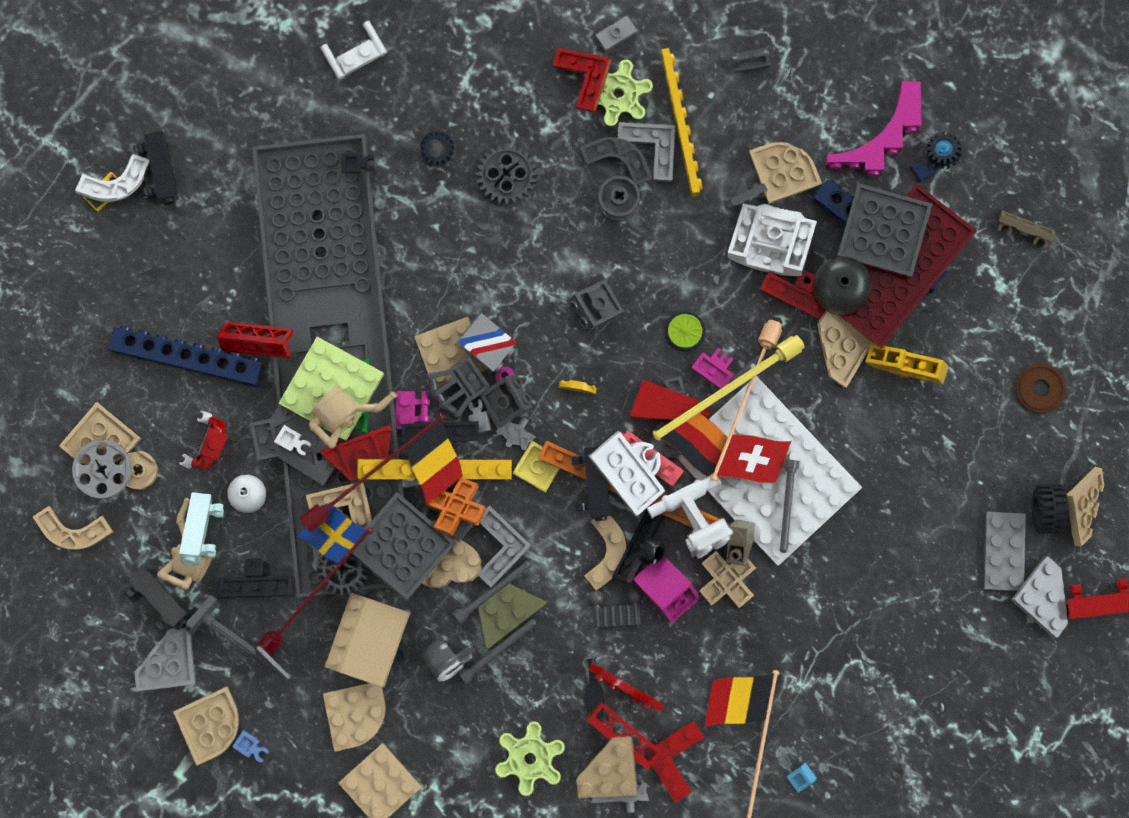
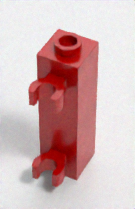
(1098, 605)

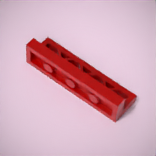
(252, 342)
(610, 734)

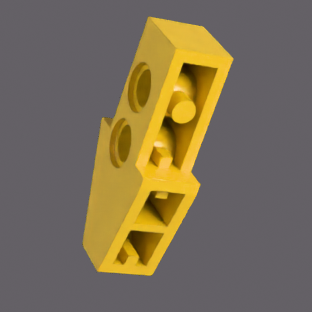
(907, 364)

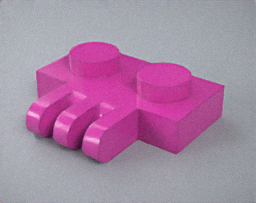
(714, 368)

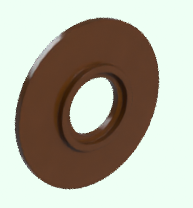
(1036, 403)

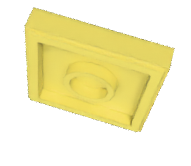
(535, 470)

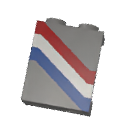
(486, 343)

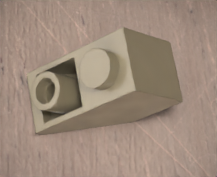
(740, 542)

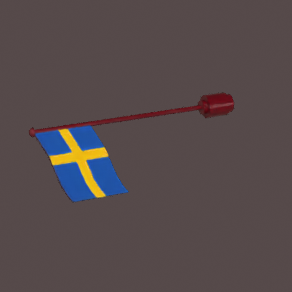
(334, 540)

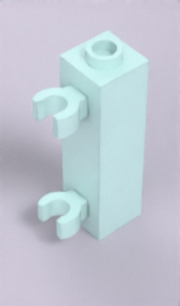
(195, 529)

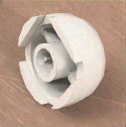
(255, 493)

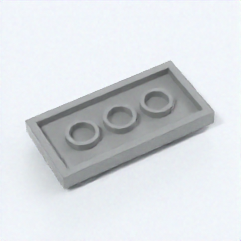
(1004, 551)

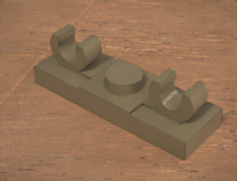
(1026, 227)

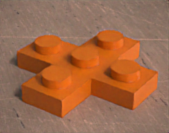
(457, 507)

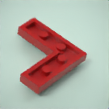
(596, 71)
(665, 766)

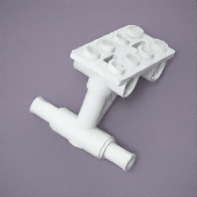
(704, 535)

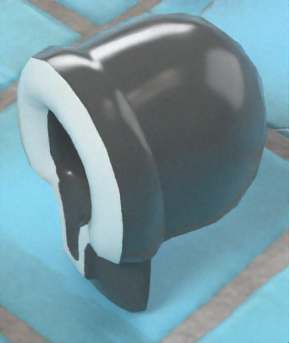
(442, 660)

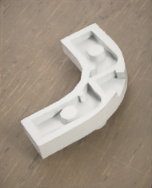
(118, 188)

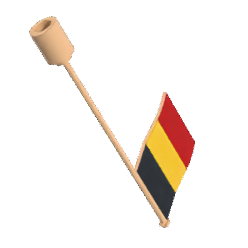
(742, 702)

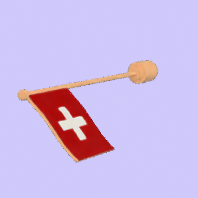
(748, 455)

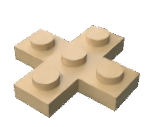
(726, 580)

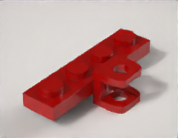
(795, 294)

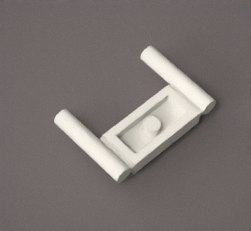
(357, 56)

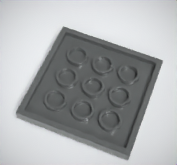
(885, 230)
(402, 547)

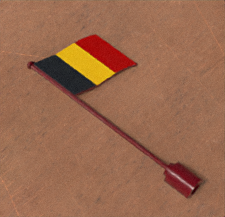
(430, 459)

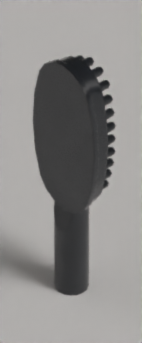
(594, 693)

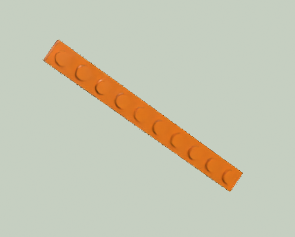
(562, 459)

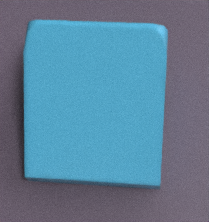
(801, 777)

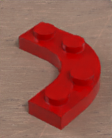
(614, 683)

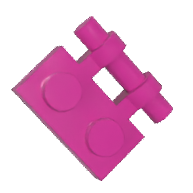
(406, 405)

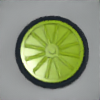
(685, 331)

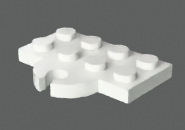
(629, 471)

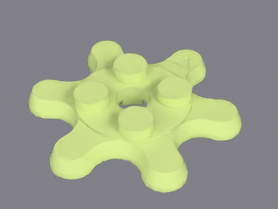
(629, 101)
(530, 772)

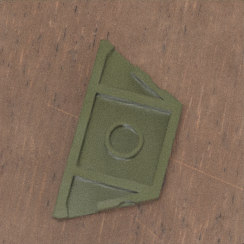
(506, 612)

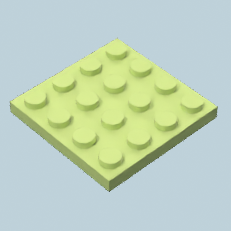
(323, 370)

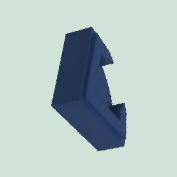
(922, 171)

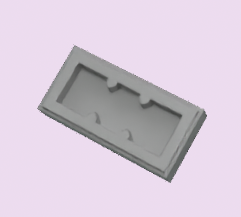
(616, 33)

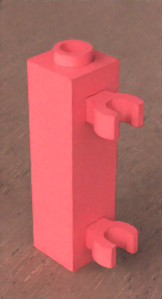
(668, 471)

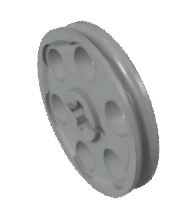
(93, 467)

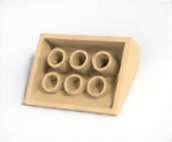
(367, 640)

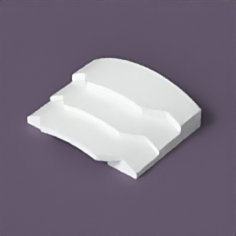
(772, 239)

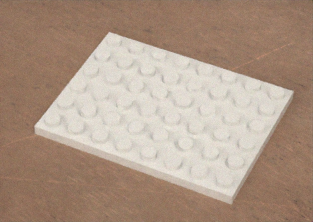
(818, 487)

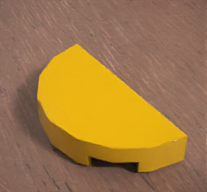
(577, 386)

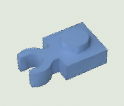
(248, 745)

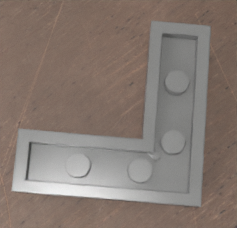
(661, 136)
(512, 551)

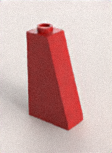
(661, 404)

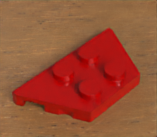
(367, 446)

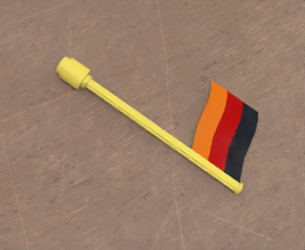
(700, 438)

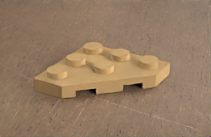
(842, 348)
(1083, 505)
(610, 771)

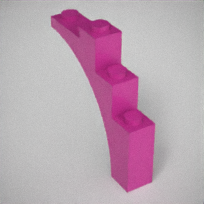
(890, 140)

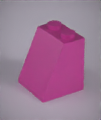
(667, 588)

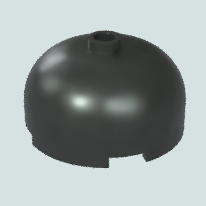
(834, 295)

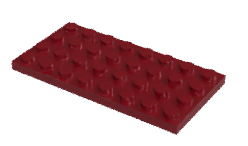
(897, 295)

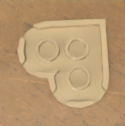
(458, 565)

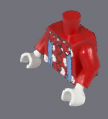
(211, 445)

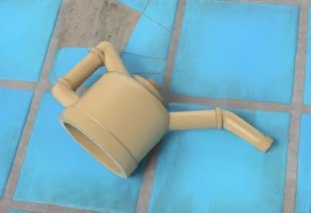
(337, 412)
(191, 572)

